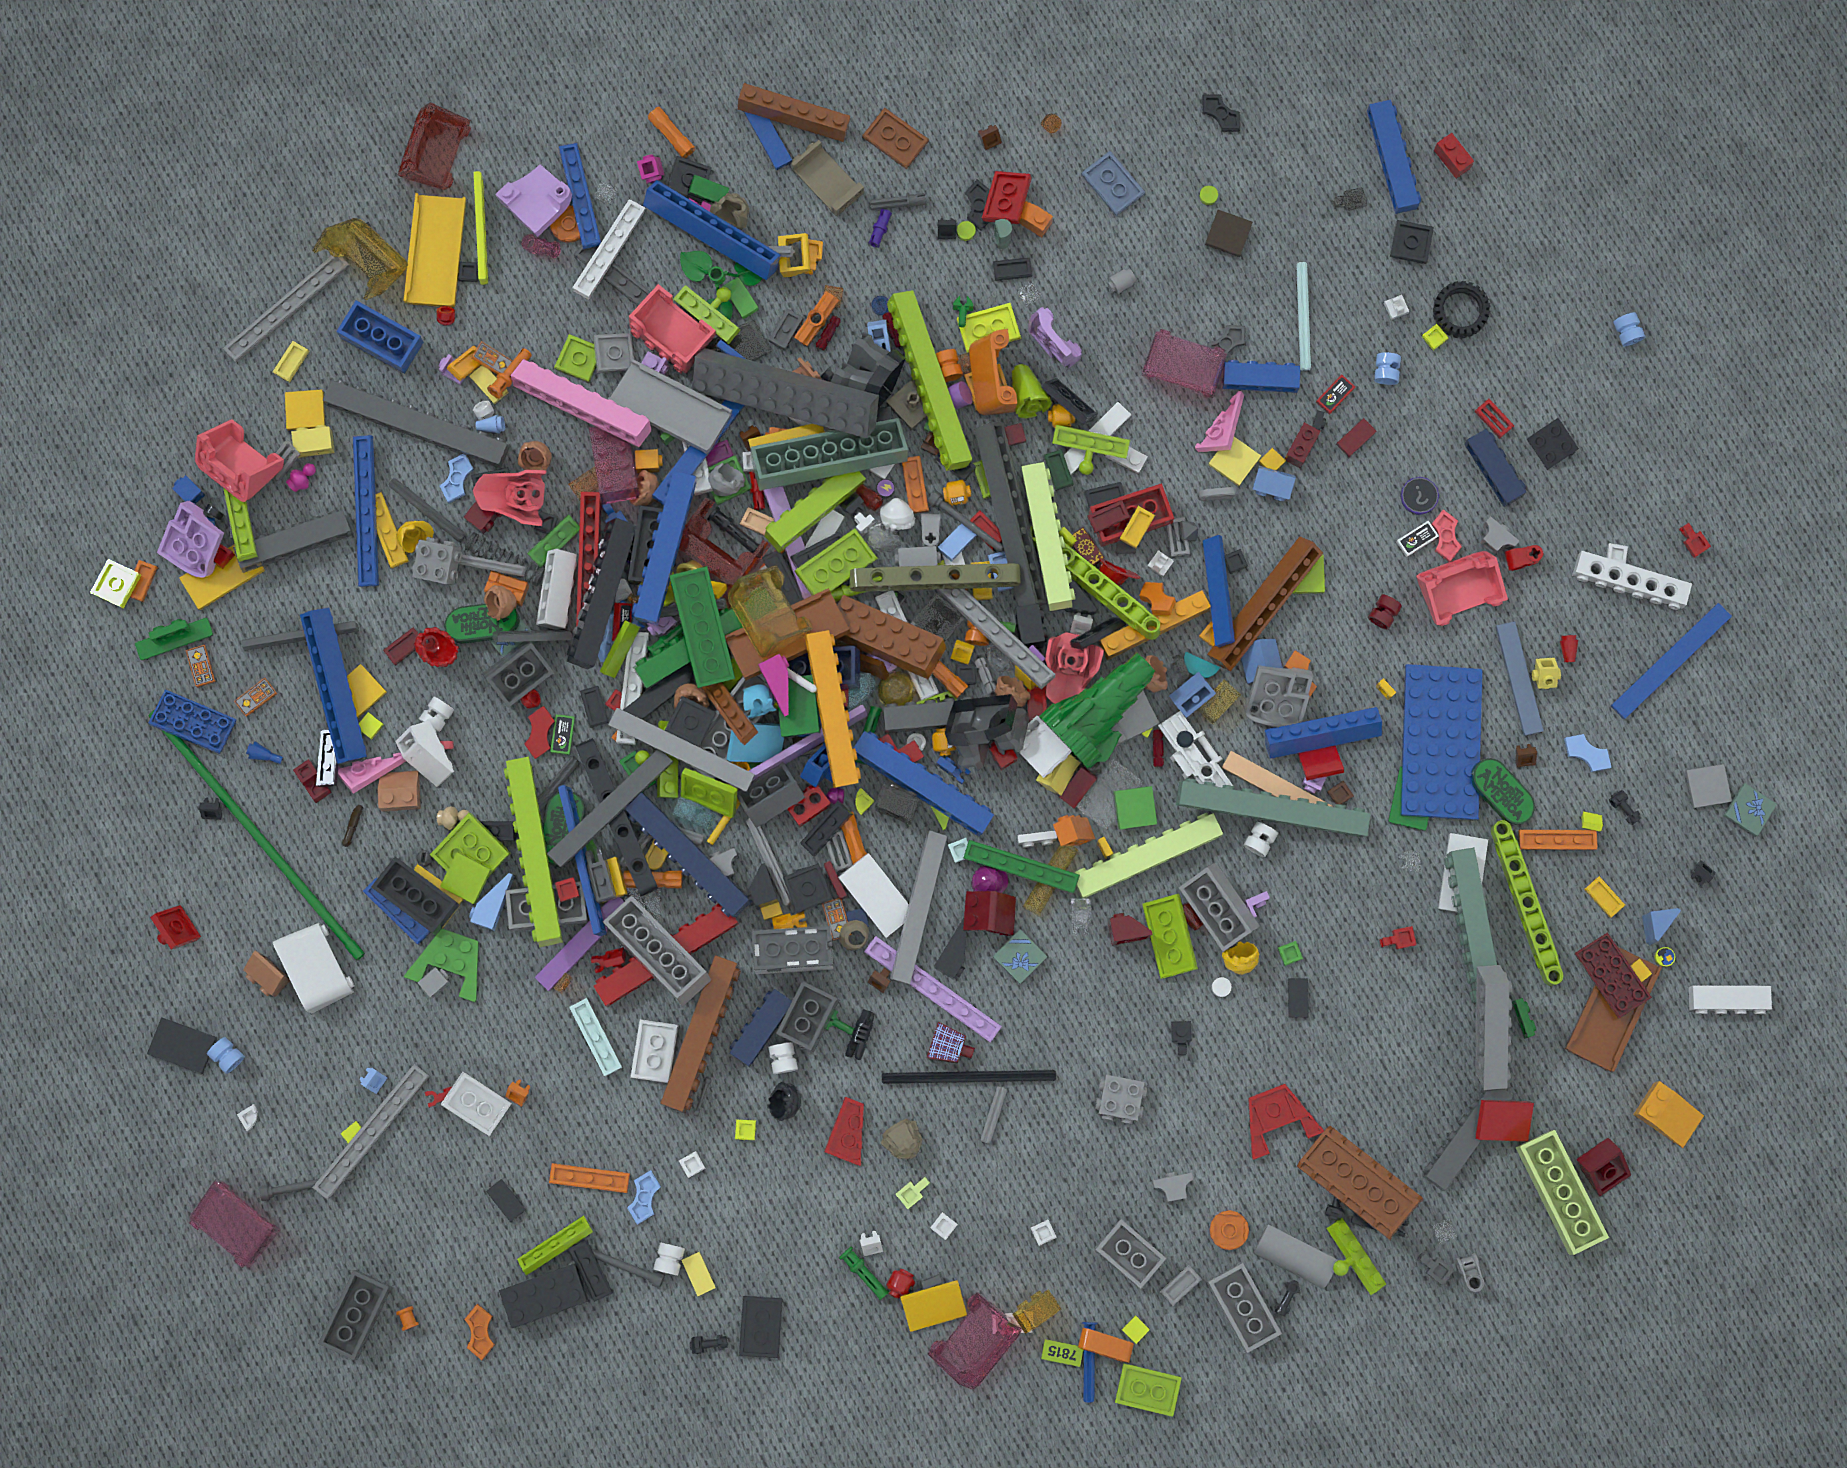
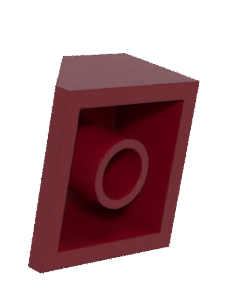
(1127, 929)
(1604, 1166)

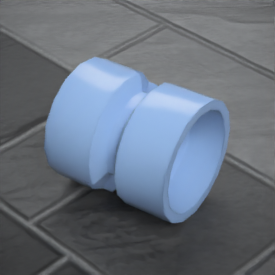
(1629, 329)
(1387, 368)
(225, 1055)

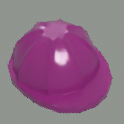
(989, 880)

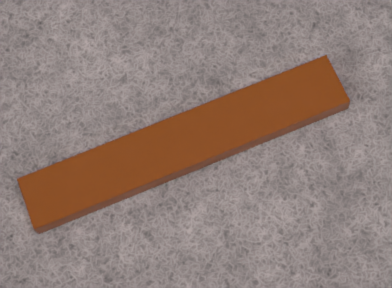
(731, 712)

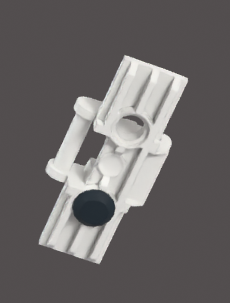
(1187, 755)

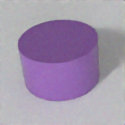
(960, 394)

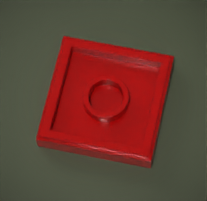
(1321, 762)

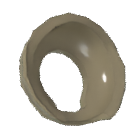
(849, 927)

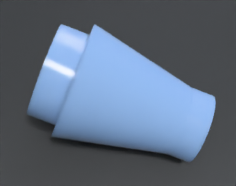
(492, 424)

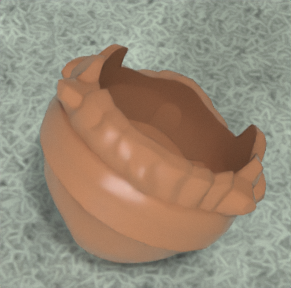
(534, 456)
(647, 486)
(499, 602)
(1159, 680)
(1007, 685)
(692, 693)

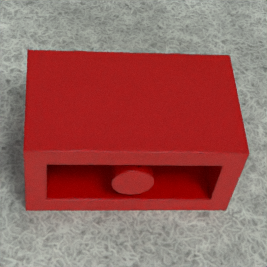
(1453, 155)

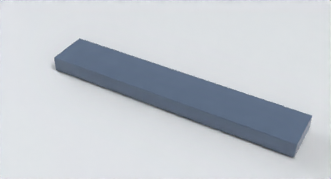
(1519, 678)

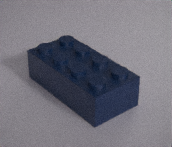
(848, 666)

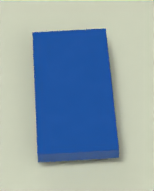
(192, 721)

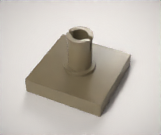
(908, 405)

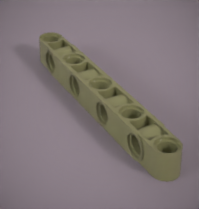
(935, 577)

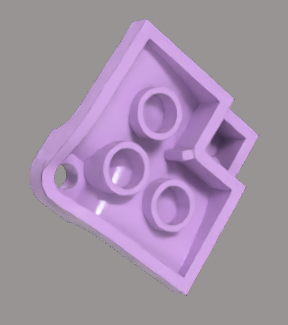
(536, 199)
(1041, 329)
(191, 541)

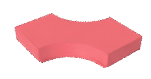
(1447, 542)

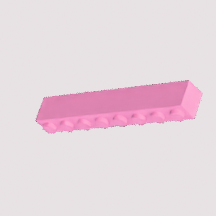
(581, 402)

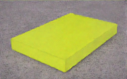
(987, 321)

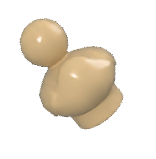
(450, 816)

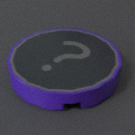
(1419, 495)

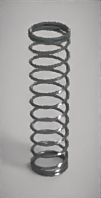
(474, 537)

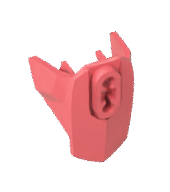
(499, 494)
(1069, 678)

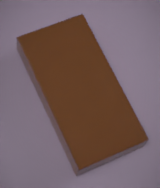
(874, 666)

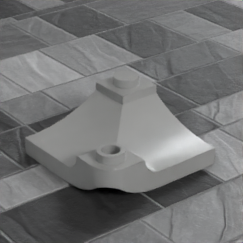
(1279, 696)
(1136, 720)

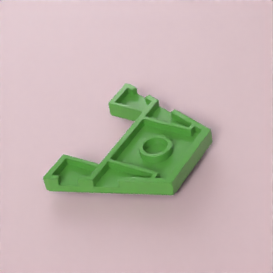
(453, 954)

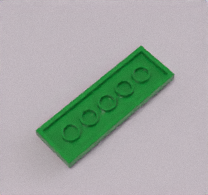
(702, 627)

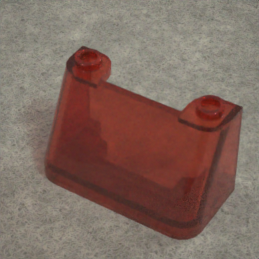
(433, 146)

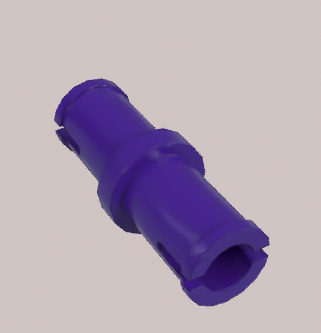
(880, 228)

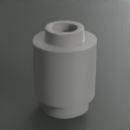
(1121, 281)

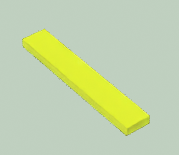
(480, 228)

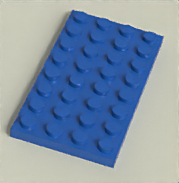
(1441, 741)

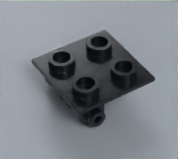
(1553, 443)

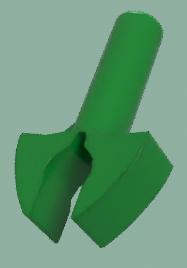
(962, 310)
(839, 1024)

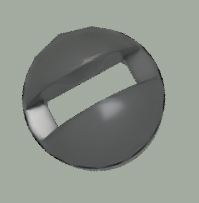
(428, 858)

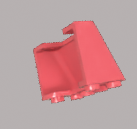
(669, 329)

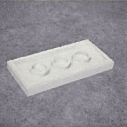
(1459, 842)
(875, 894)

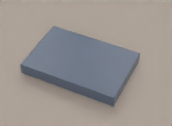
(1113, 183)

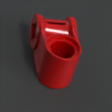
(1520, 558)

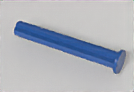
(1089, 1369)

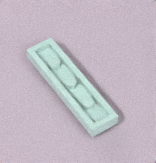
(595, 1037)

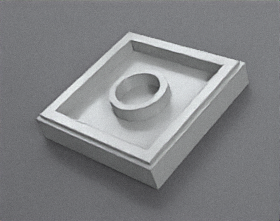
(613, 352)
(1708, 786)

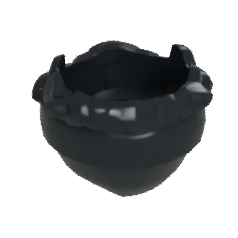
(784, 1101)

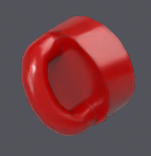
(445, 315)
(531, 699)

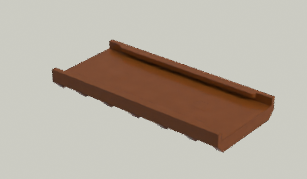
(818, 609)
(1599, 1033)
(1359, 1182)

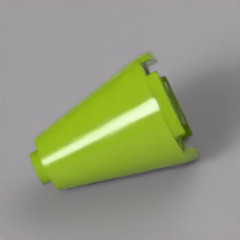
(1029, 394)

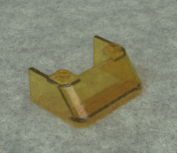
(366, 251)

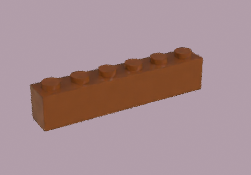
(793, 112)

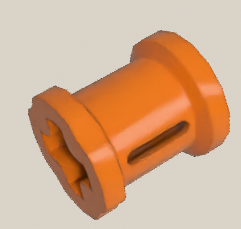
(407, 1318)

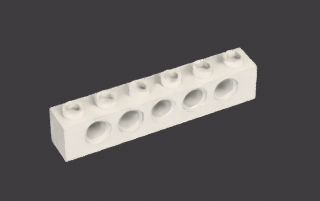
(1679, 588)

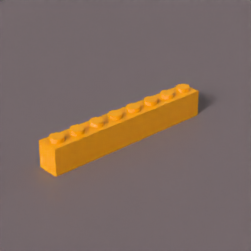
(831, 708)

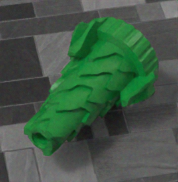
(1088, 717)

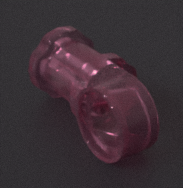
(537, 247)

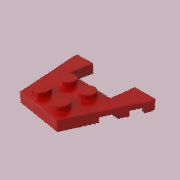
(1274, 1110)

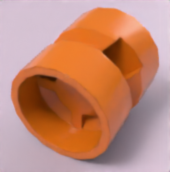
(948, 364)
(974, 636)

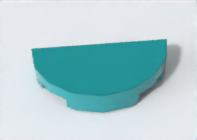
(1195, 664)

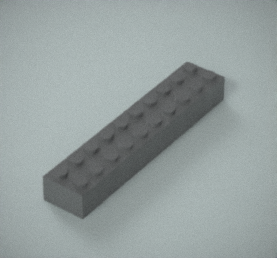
(785, 393)

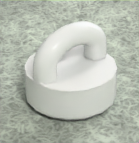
(483, 409)

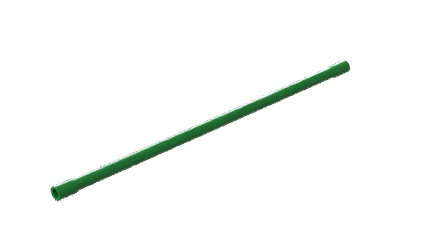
(351, 946)

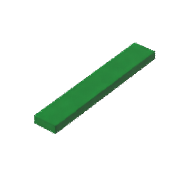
(1021, 866)

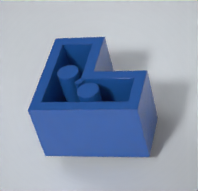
(817, 768)

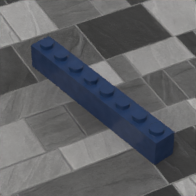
(688, 855)

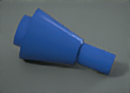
(259, 752)

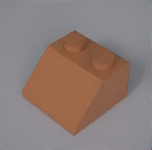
(399, 791)
(266, 974)

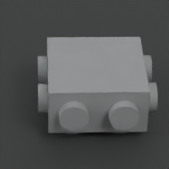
(917, 557)
(437, 561)
(1121, 1099)

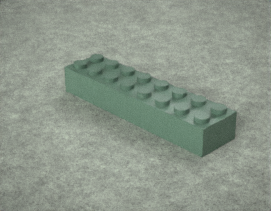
(827, 455)
(1471, 913)

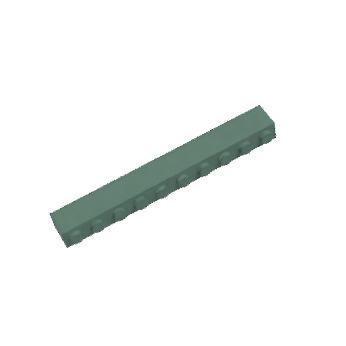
(1273, 809)

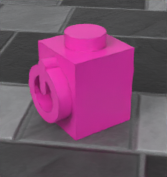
(651, 168)

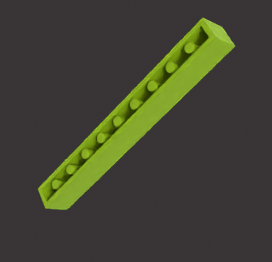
(929, 380)
(534, 852)

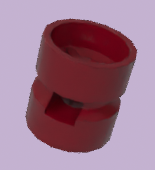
(1386, 609)

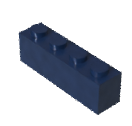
(1495, 467)
(761, 1027)

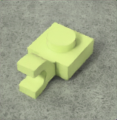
(911, 1194)

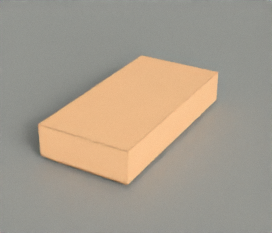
(755, 521)

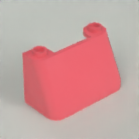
(233, 462)
(1462, 586)

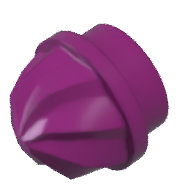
(835, 795)

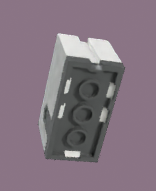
(792, 950)

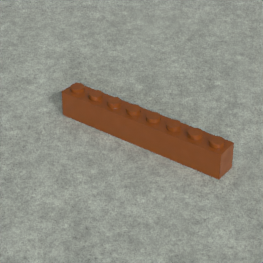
(1267, 601)

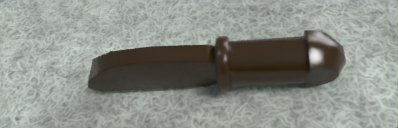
(354, 818)

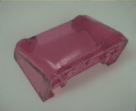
(1184, 363)
(233, 1224)
(976, 1343)

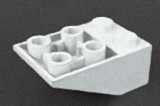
(1043, 747)
(425, 752)

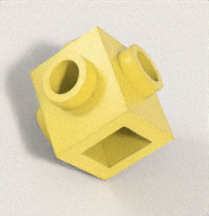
(1546, 673)

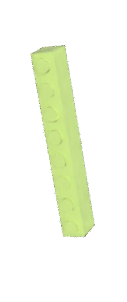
(1047, 538)
(1148, 855)

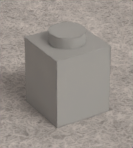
(434, 982)

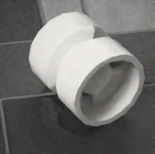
(440, 708)
(1257, 845)
(783, 1058)
(669, 1259)

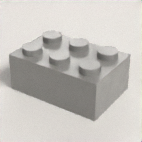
(1130, 1254)

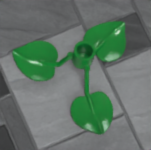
(698, 263)

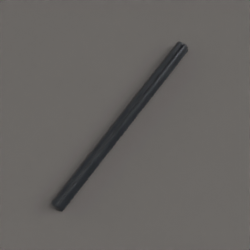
(969, 1076)

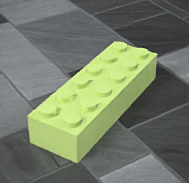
(1562, 1192)

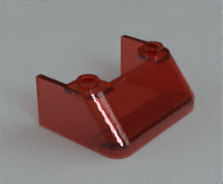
(699, 548)

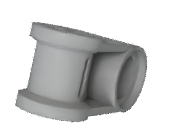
(930, 529)
(1470, 1271)

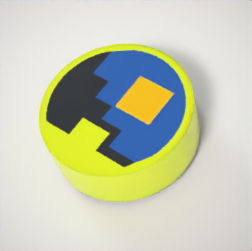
(1664, 957)

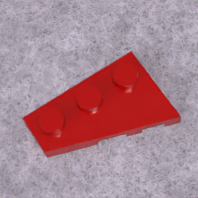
(846, 1134)

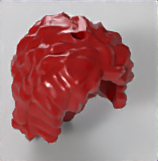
(440, 647)

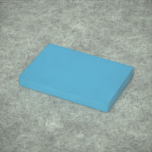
(760, 748)

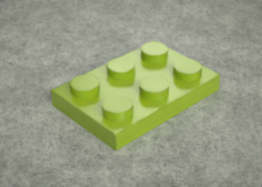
(709, 792)
(1148, 1389)

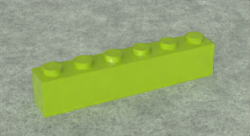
(812, 509)

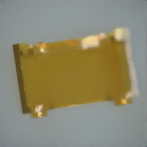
(766, 612)

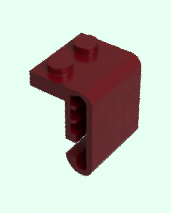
(989, 912)

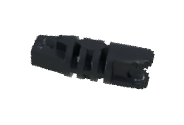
(860, 1035)

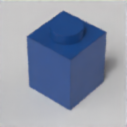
(188, 490)

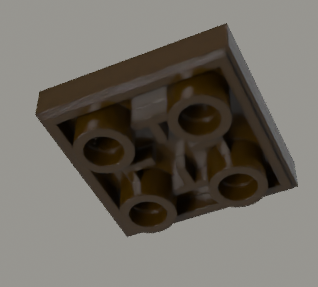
(1228, 233)

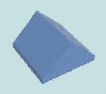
(1262, 653)
(1657, 923)

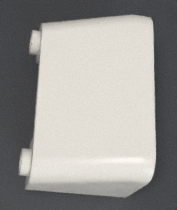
(313, 967)

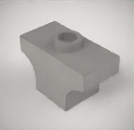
(1497, 537)
(724, 861)
(1173, 1185)

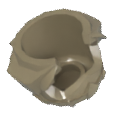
(732, 209)
(903, 1139)

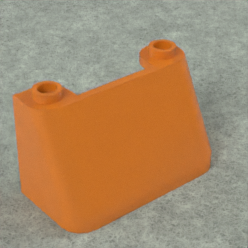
(988, 393)

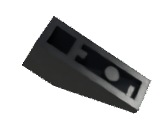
(952, 957)

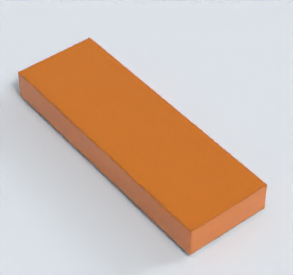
(915, 485)

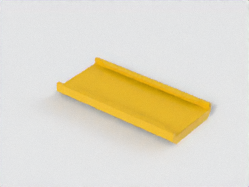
(434, 251)

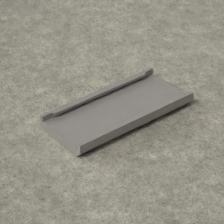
(672, 406)

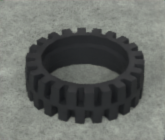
(1469, 289)

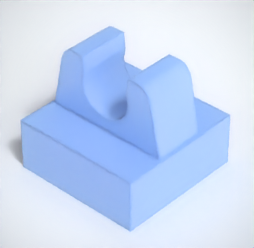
(373, 1080)

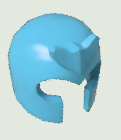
(758, 699)

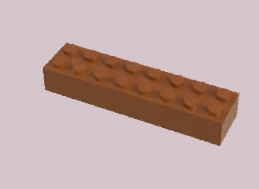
(700, 1034)

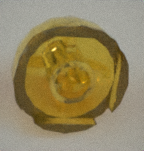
(896, 689)

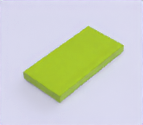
(834, 563)
(1170, 936)

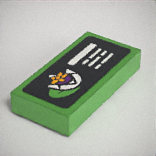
(562, 734)

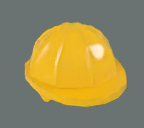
(411, 532)

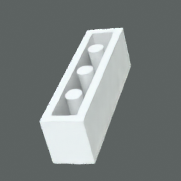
(556, 589)
(1730, 999)

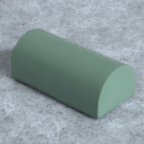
(1002, 233)

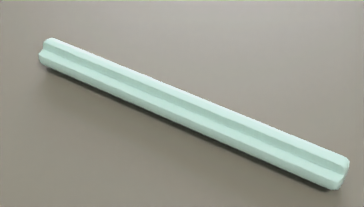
(1303, 316)

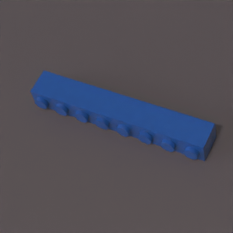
(711, 230)
(665, 547)
(333, 685)
(919, 781)

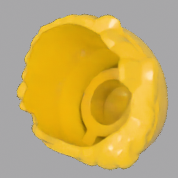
(1241, 958)

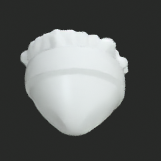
(897, 515)

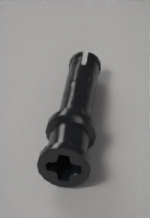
(728, 522)

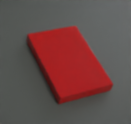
(1007, 197)
(1504, 1120)

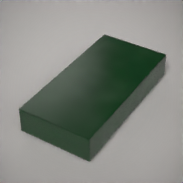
(1058, 470)

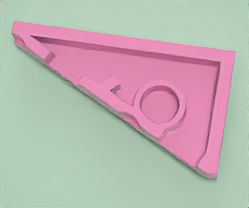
(1222, 431)
(367, 771)

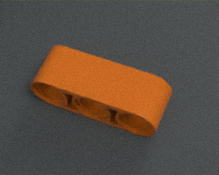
(1105, 1345)

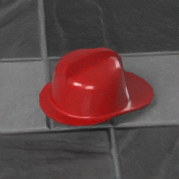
(1116, 573)

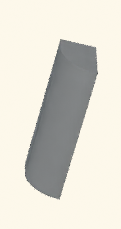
(1295, 1256)

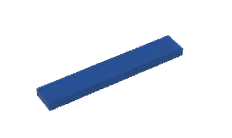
(580, 196)
(1218, 591)

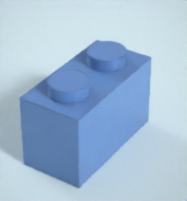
(1273, 483)
(1192, 694)

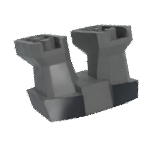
(870, 368)
(978, 721)

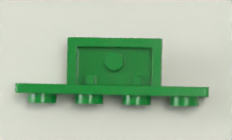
(173, 636)

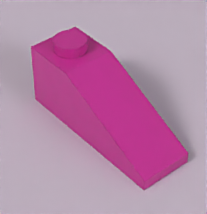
(776, 676)

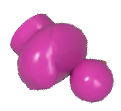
(298, 478)

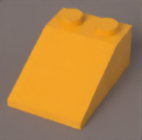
(1668, 1114)

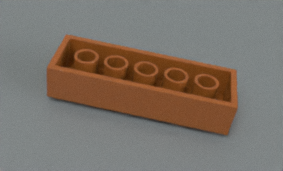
(890, 638)

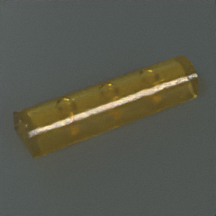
(1041, 893)

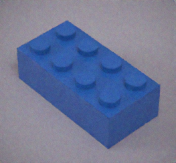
(380, 336)

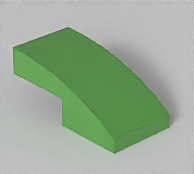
(741, 298)

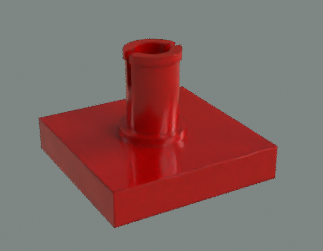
(175, 927)

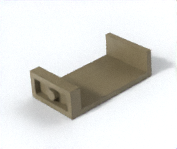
(826, 178)

